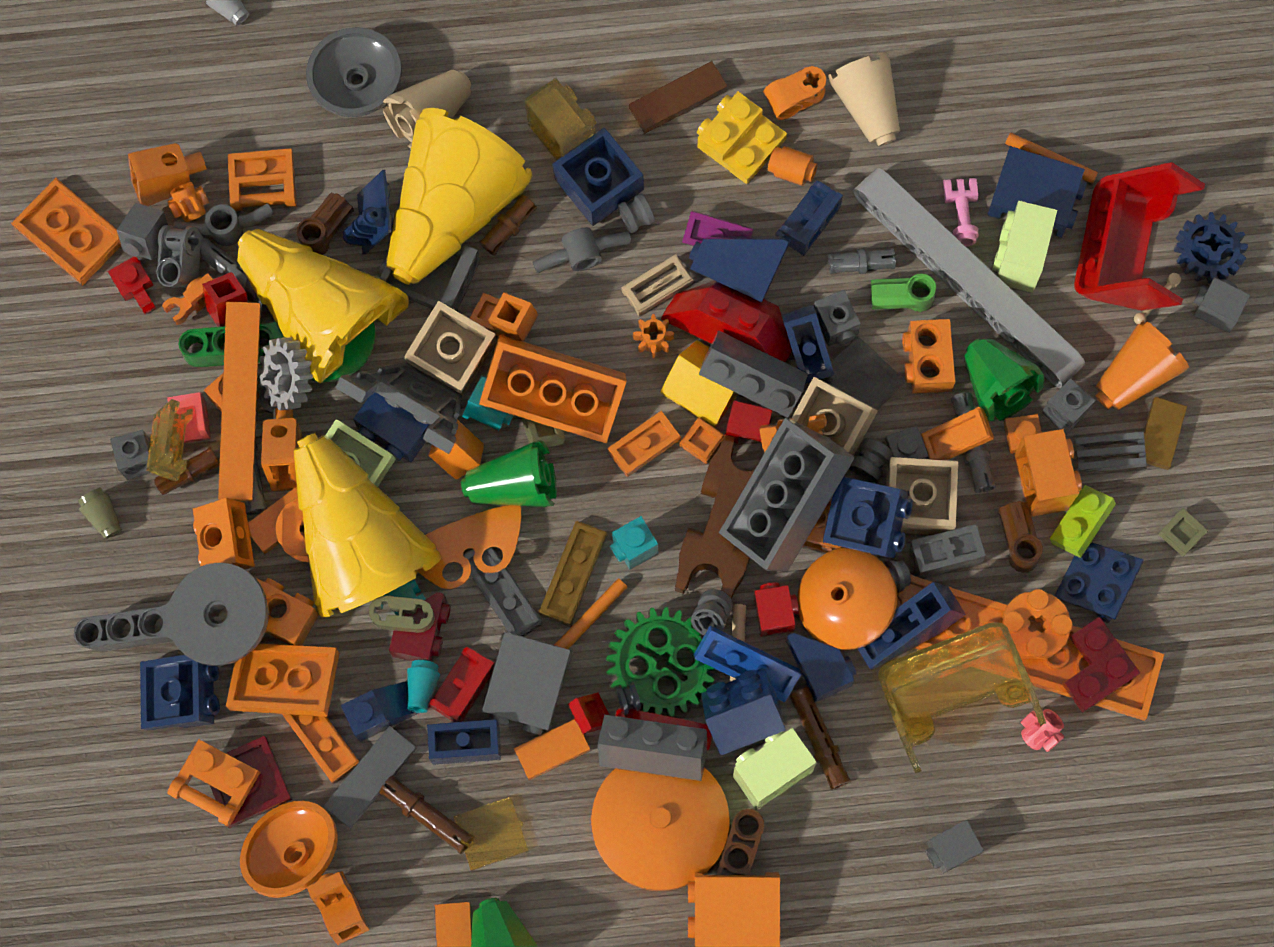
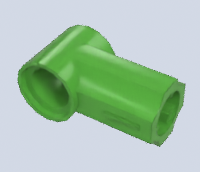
(898, 293)

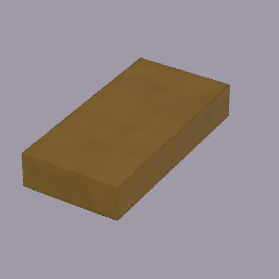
(1162, 432)

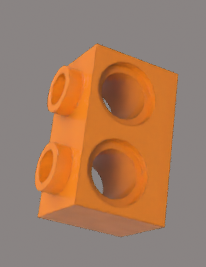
(936, 356)

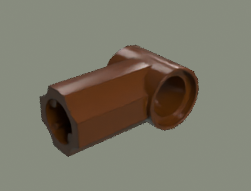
(324, 222)
(1020, 534)

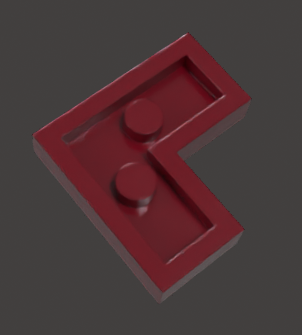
(1107, 668)

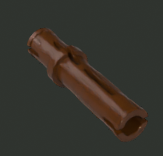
(825, 751)
(415, 806)

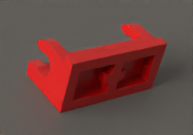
(462, 685)

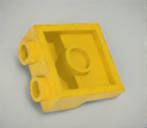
(740, 137)

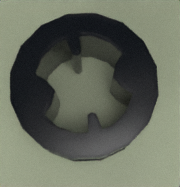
(628, 697)

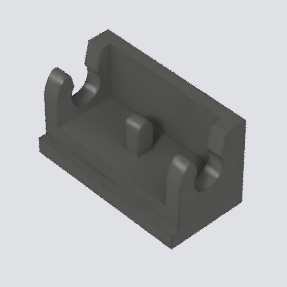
(947, 552)

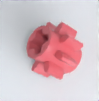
(1044, 735)

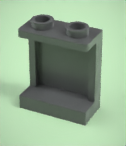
(444, 284)
(526, 682)

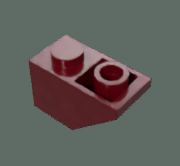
(425, 644)

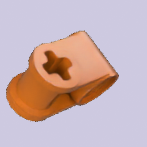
(791, 94)

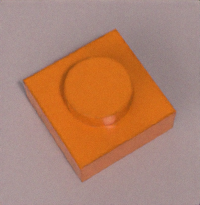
(1019, 427)

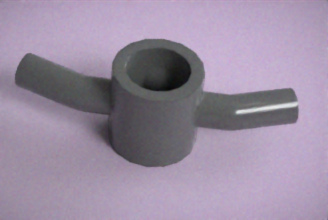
(226, 213)
(581, 249)

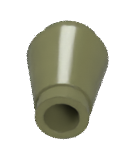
(100, 512)

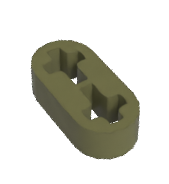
(403, 606)

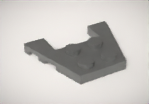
(415, 392)

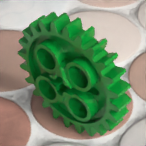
(678, 636)

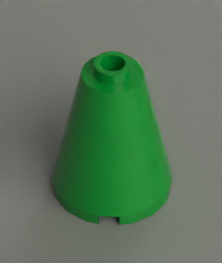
(513, 479)

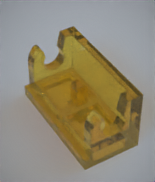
(168, 441)

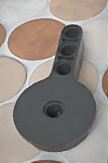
(190, 618)

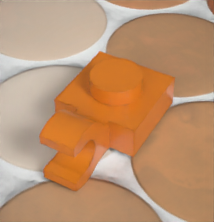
(192, 300)

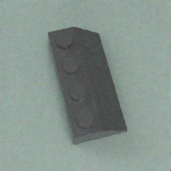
(786, 495)

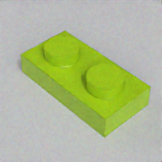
(1082, 521)

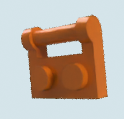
(261, 169)
(219, 772)

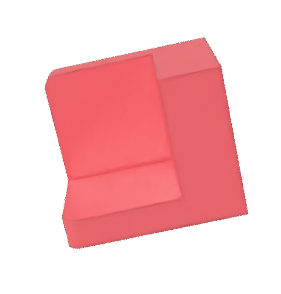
(198, 427)

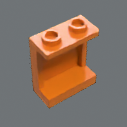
(735, 910)

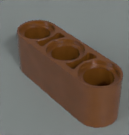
(740, 842)

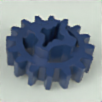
(1222, 241)

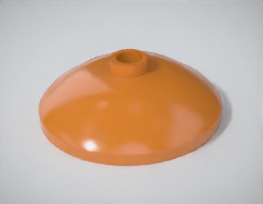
(866, 604)
(288, 849)

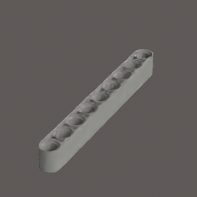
(969, 277)

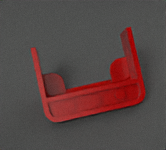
(1120, 233)

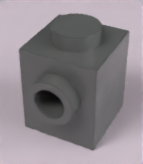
(140, 231)
(1220, 303)
(837, 318)

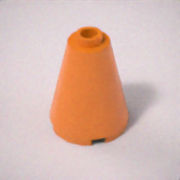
(1139, 367)

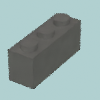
(753, 374)
(652, 747)

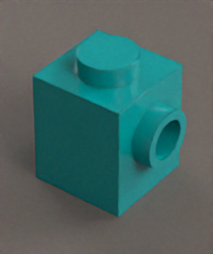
(634, 543)

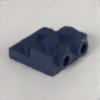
(868, 517)
(177, 693)

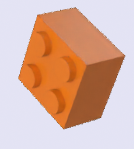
(1047, 472)

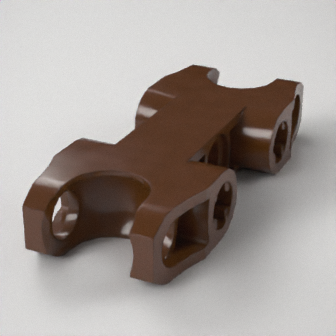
(709, 548)

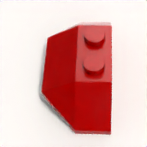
(720, 308)

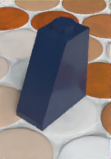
(740, 261)

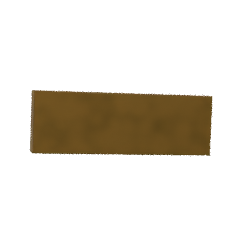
(573, 573)

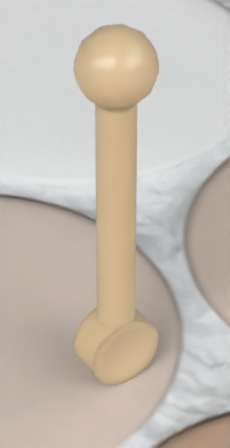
(1172, 281)

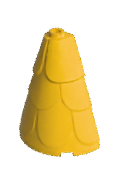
(450, 191)
(315, 296)
(353, 530)

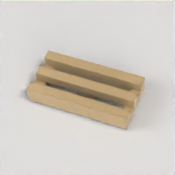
(664, 295)

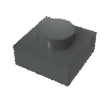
(907, 444)

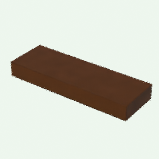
(678, 97)

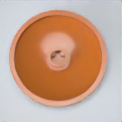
(659, 827)

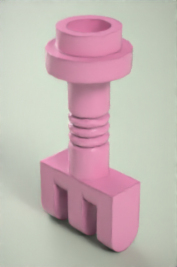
(965, 231)

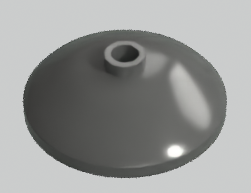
(352, 56)

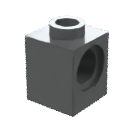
(1068, 406)
(131, 453)
(953, 847)

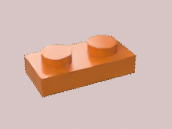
(644, 444)

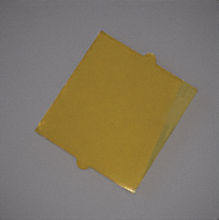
(495, 833)

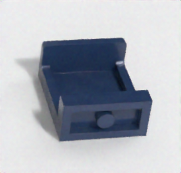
(1038, 182)

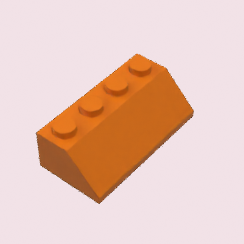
(553, 389)

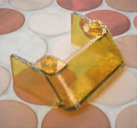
(951, 677)

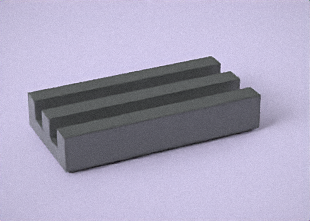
(1082, 442)

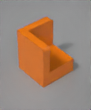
(463, 456)

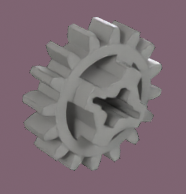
(285, 373)

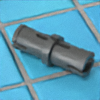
(861, 261)

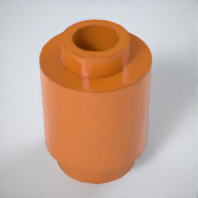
(792, 165)

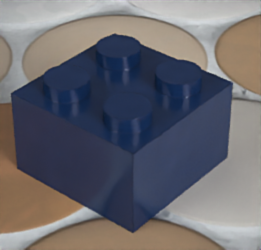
(598, 176)
(742, 711)

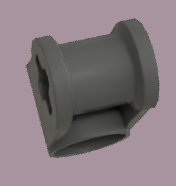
(178, 258)

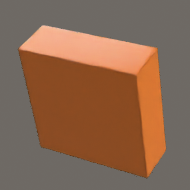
(702, 440)

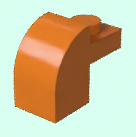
(505, 316)
(338, 907)

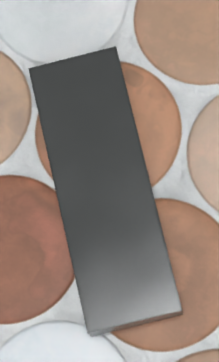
(504, 595)
(369, 775)

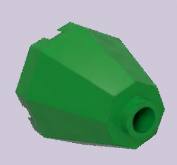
(1001, 378)
(498, 926)

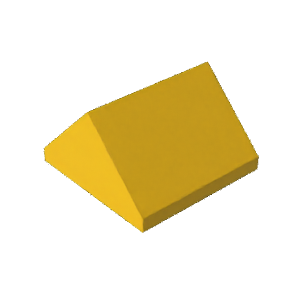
(694, 391)

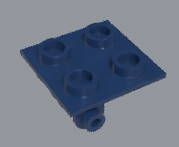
(374, 215)
(1099, 580)

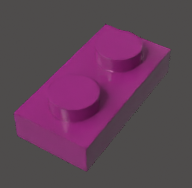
(704, 225)

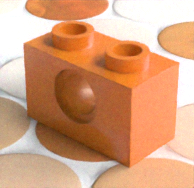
(230, 521)
(297, 620)

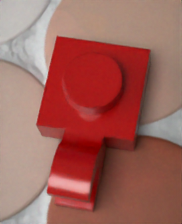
(133, 282)

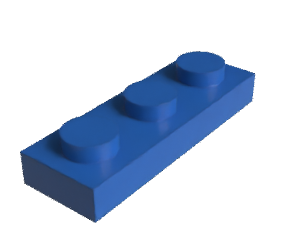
(736, 657)

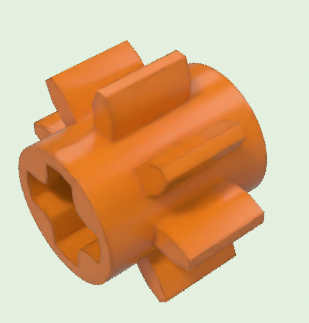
(188, 202)
(649, 326)

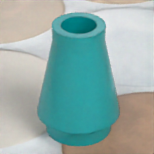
(422, 681)

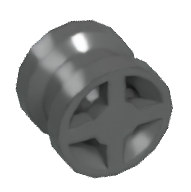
(636, 213)

